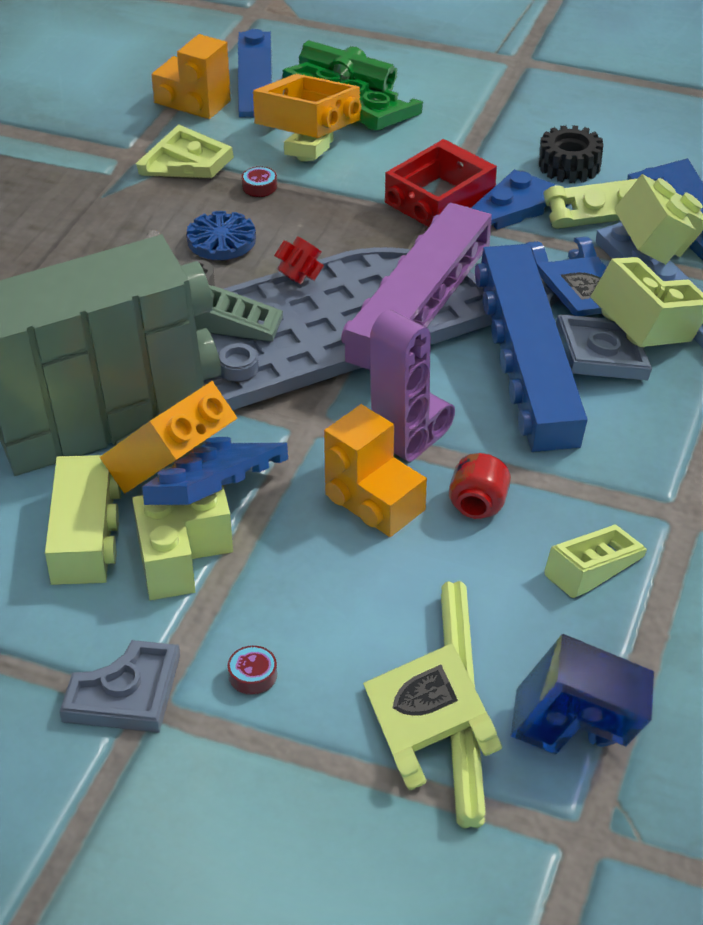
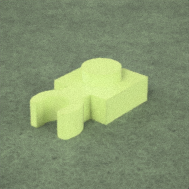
(307, 147)

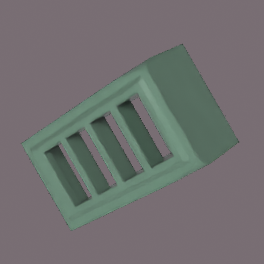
(230, 316)

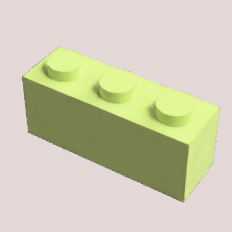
(81, 521)

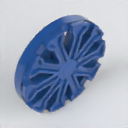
(218, 233)

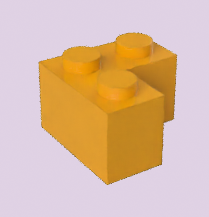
(195, 79)
(367, 476)

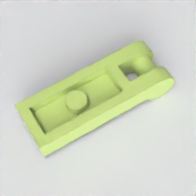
(590, 203)

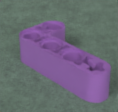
(403, 384)

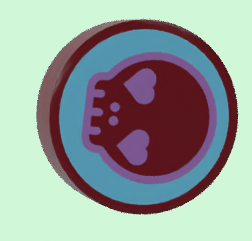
(259, 181)
(252, 669)

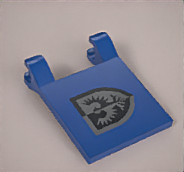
(572, 278)

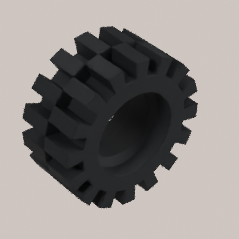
(570, 154)

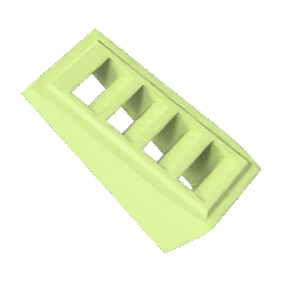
(589, 561)

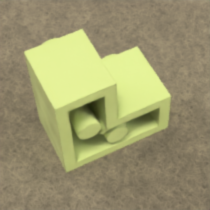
(660, 218)
(646, 306)
(177, 534)

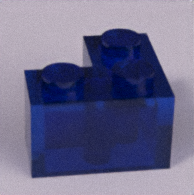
(585, 690)

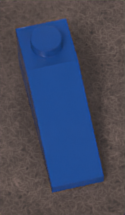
(253, 67)

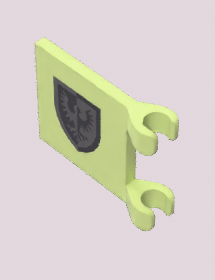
(426, 704)

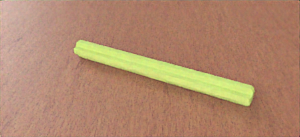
(464, 746)

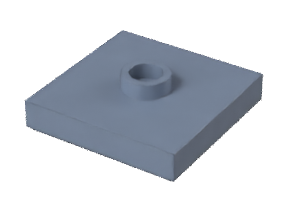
(601, 348)

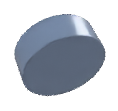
(238, 362)

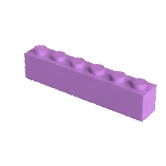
(423, 276)

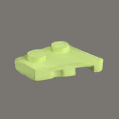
(185, 155)

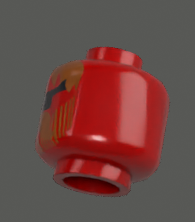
(479, 485)

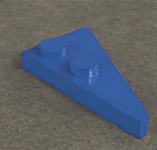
(515, 199)

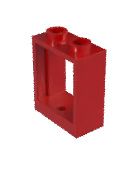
(442, 160)

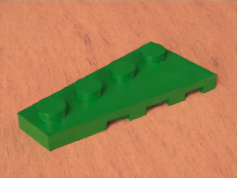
(377, 108)

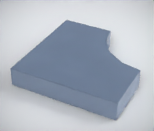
(126, 693)

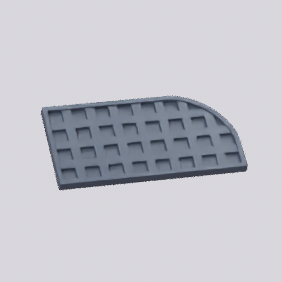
(314, 316)

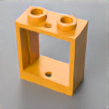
(307, 106)
(168, 437)

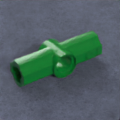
(350, 63)

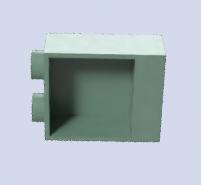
(98, 349)

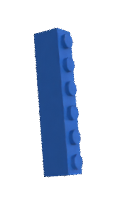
(530, 349)

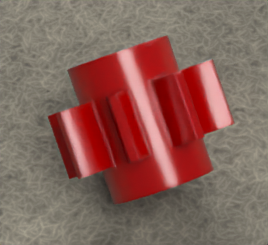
(299, 260)

